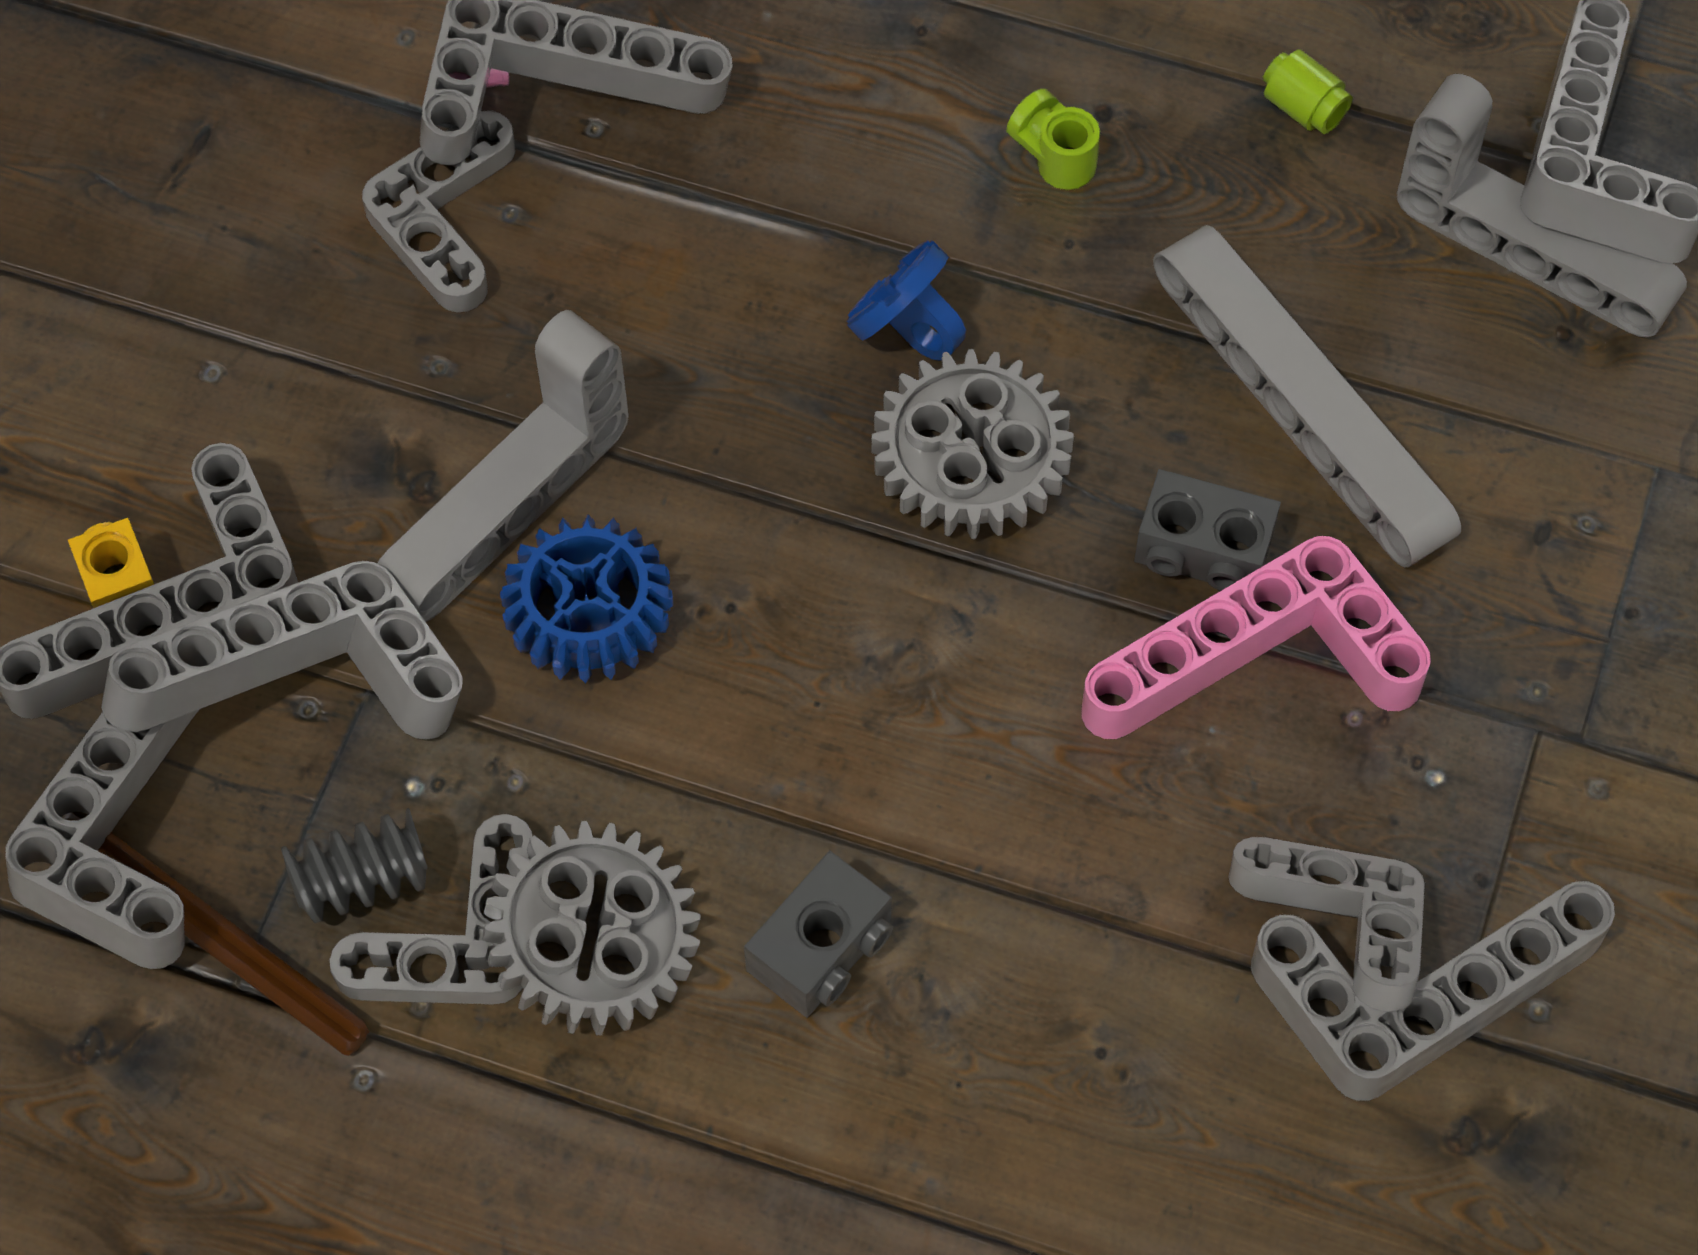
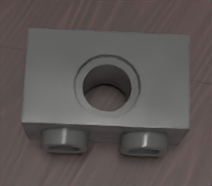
(829, 899)

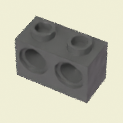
(1211, 518)

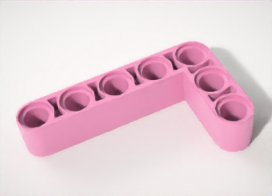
(1256, 631)

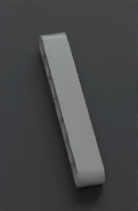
(1307, 396)

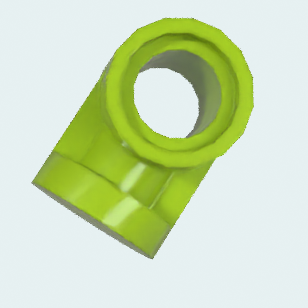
(1047, 129)

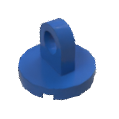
(911, 305)

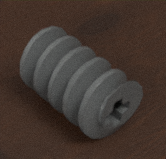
(356, 867)

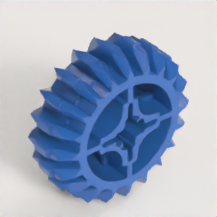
(594, 630)

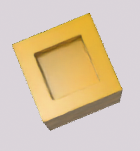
(104, 547)

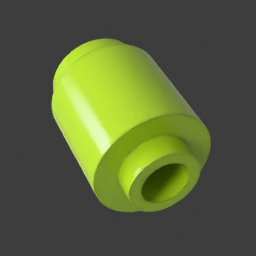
(1306, 91)

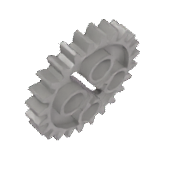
(1019, 420)
(533, 914)

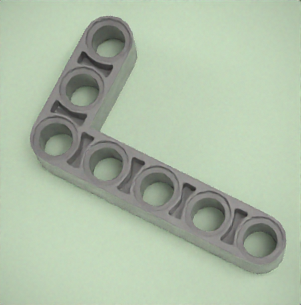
(559, 61)
(1591, 194)
(1482, 211)
(524, 474)
(166, 604)
(282, 632)
(74, 847)
(1436, 995)

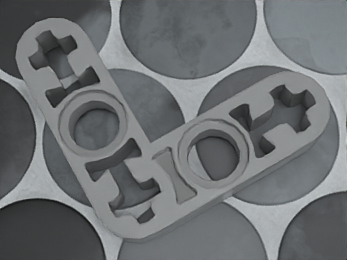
(420, 213)
(1388, 900)
(476, 990)

